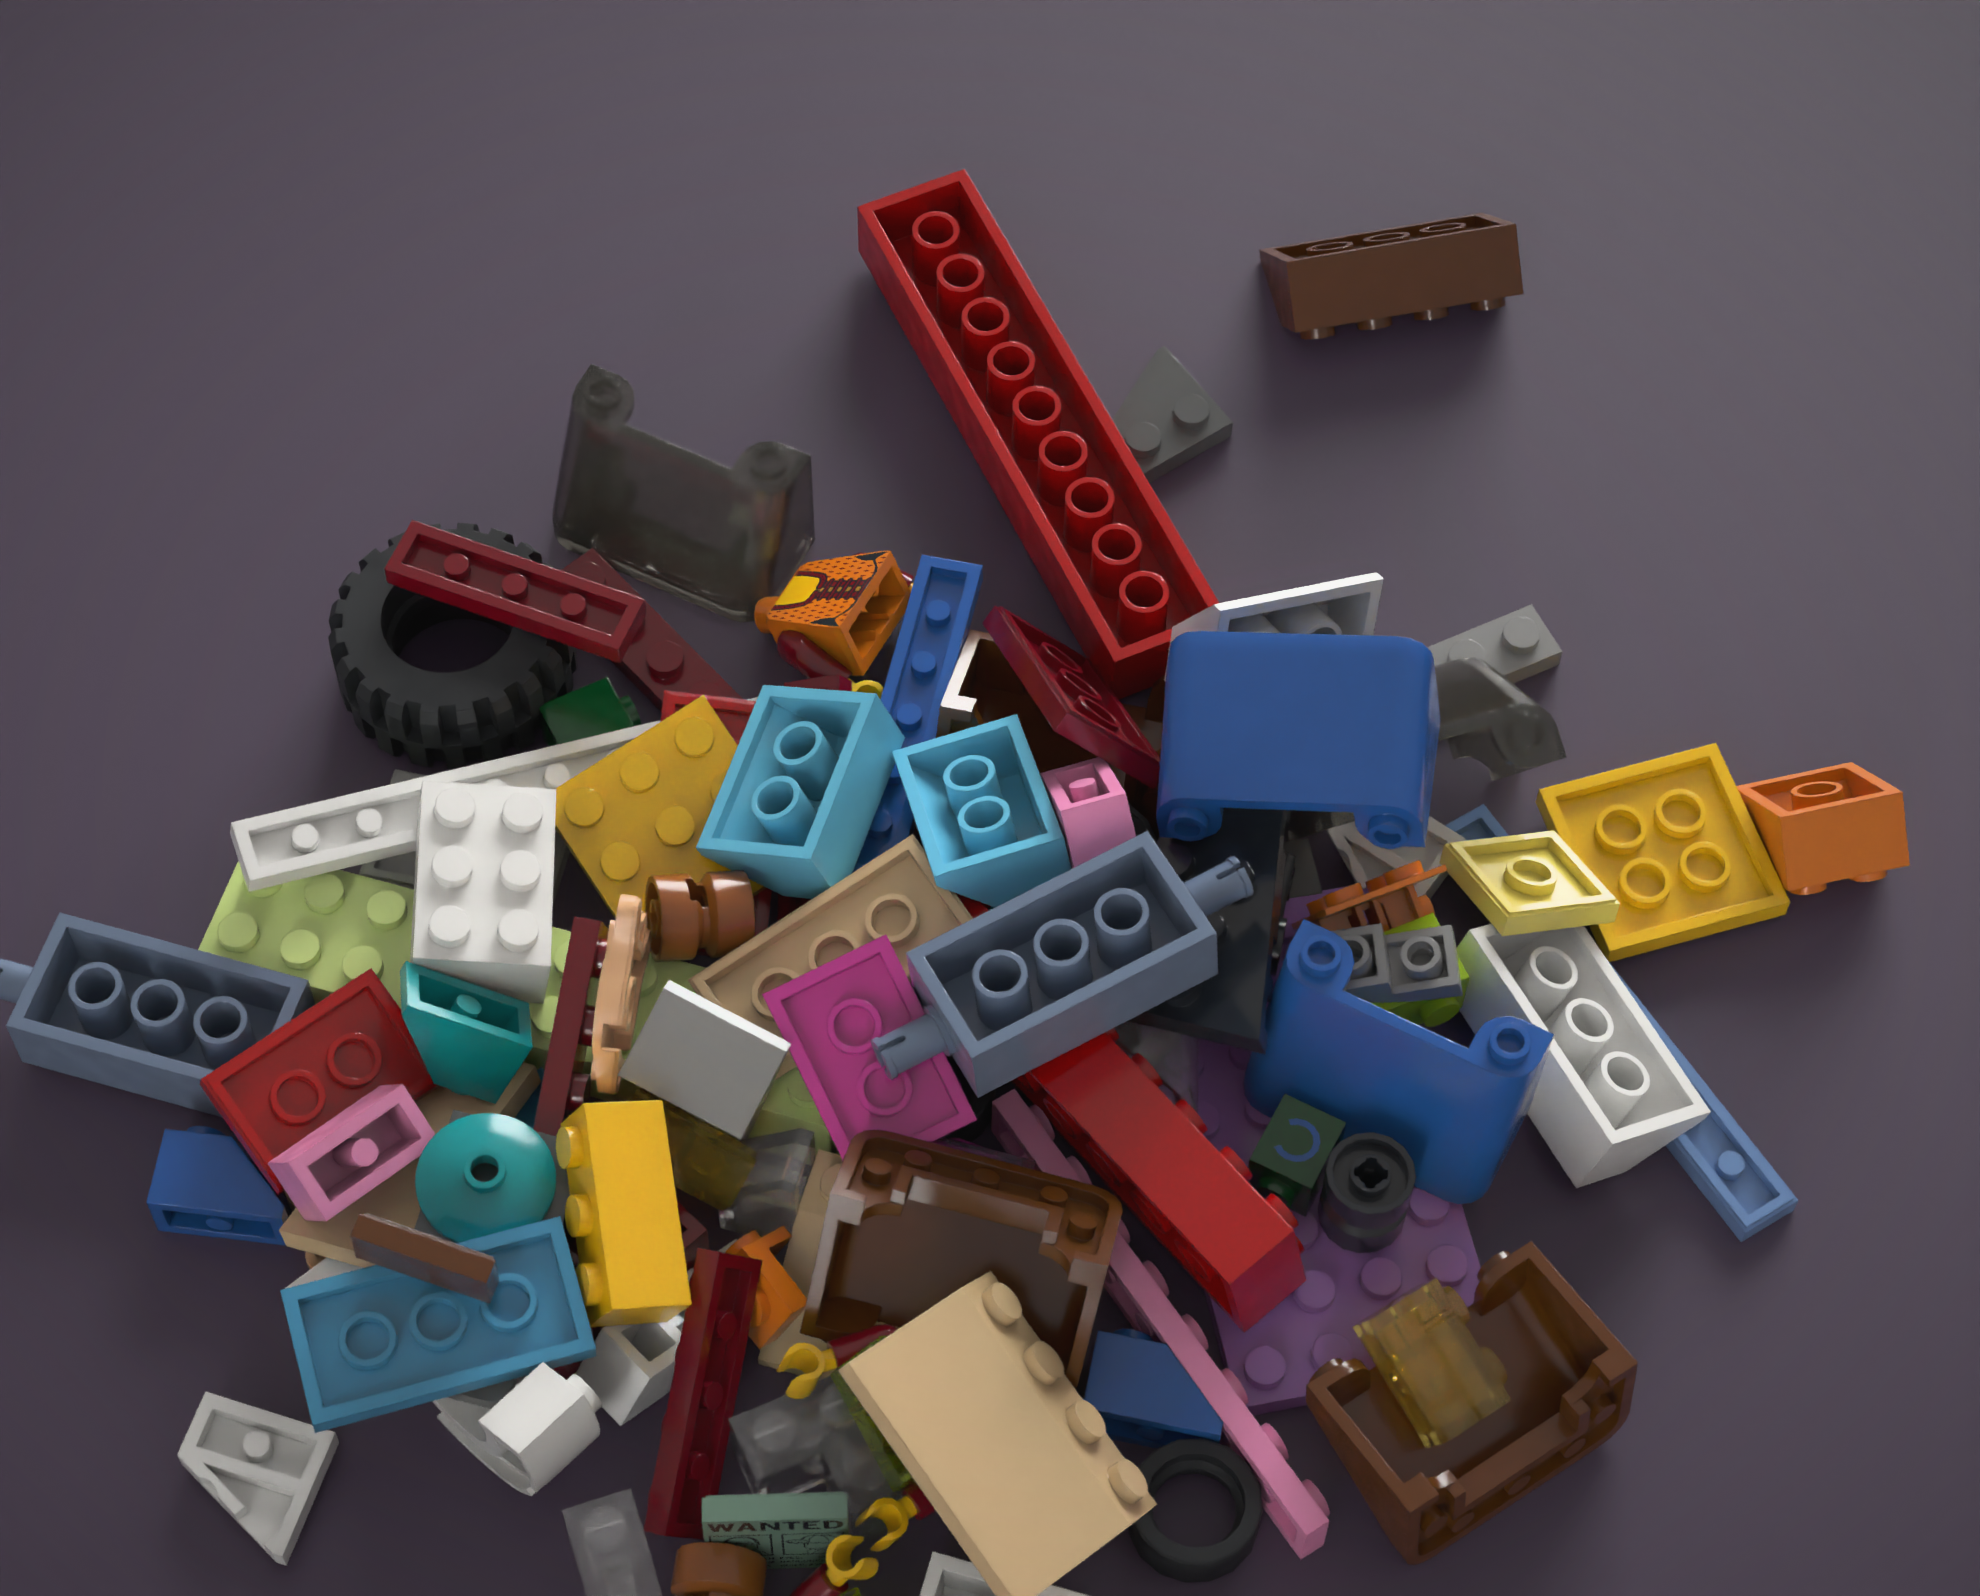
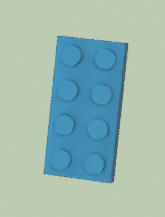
(397, 1342)

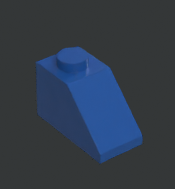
(212, 1189)
(1146, 1392)

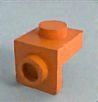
(777, 1295)

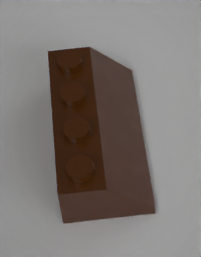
(1393, 274)

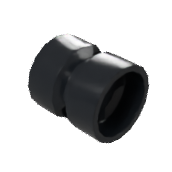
(1366, 1192)

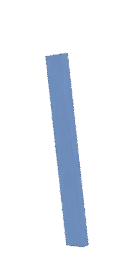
(1714, 1151)

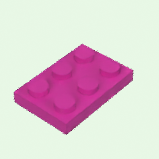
(830, 1026)

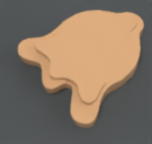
(619, 992)

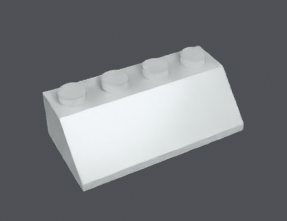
(1608, 1078)

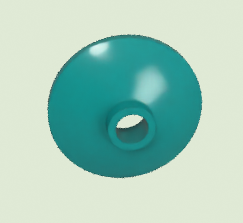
(468, 1208)

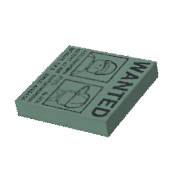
(781, 1527)

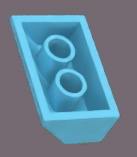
(802, 788)
(983, 812)

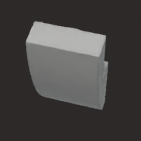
(1403, 964)

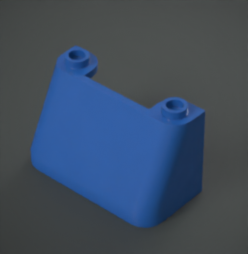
(1299, 730)
(1392, 1077)

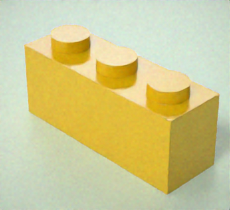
(624, 1213)

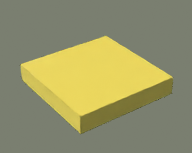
(1529, 883)

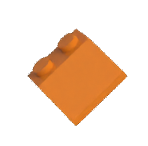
(1829, 826)

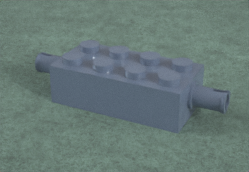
(1062, 964)
(141, 1010)

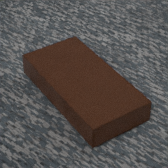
(425, 1257)

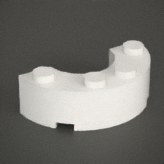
(530, 1429)

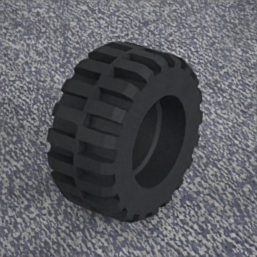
(437, 713)

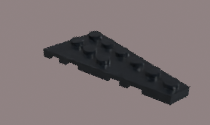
(1233, 1002)

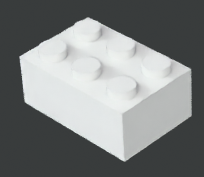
(485, 885)

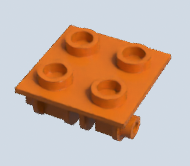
(1389, 901)

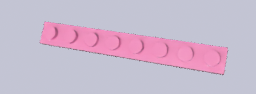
(1142, 1297)

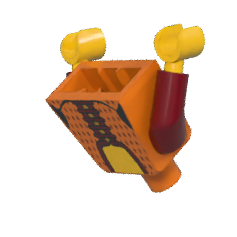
(837, 615)

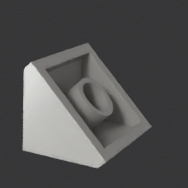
(705, 1060)

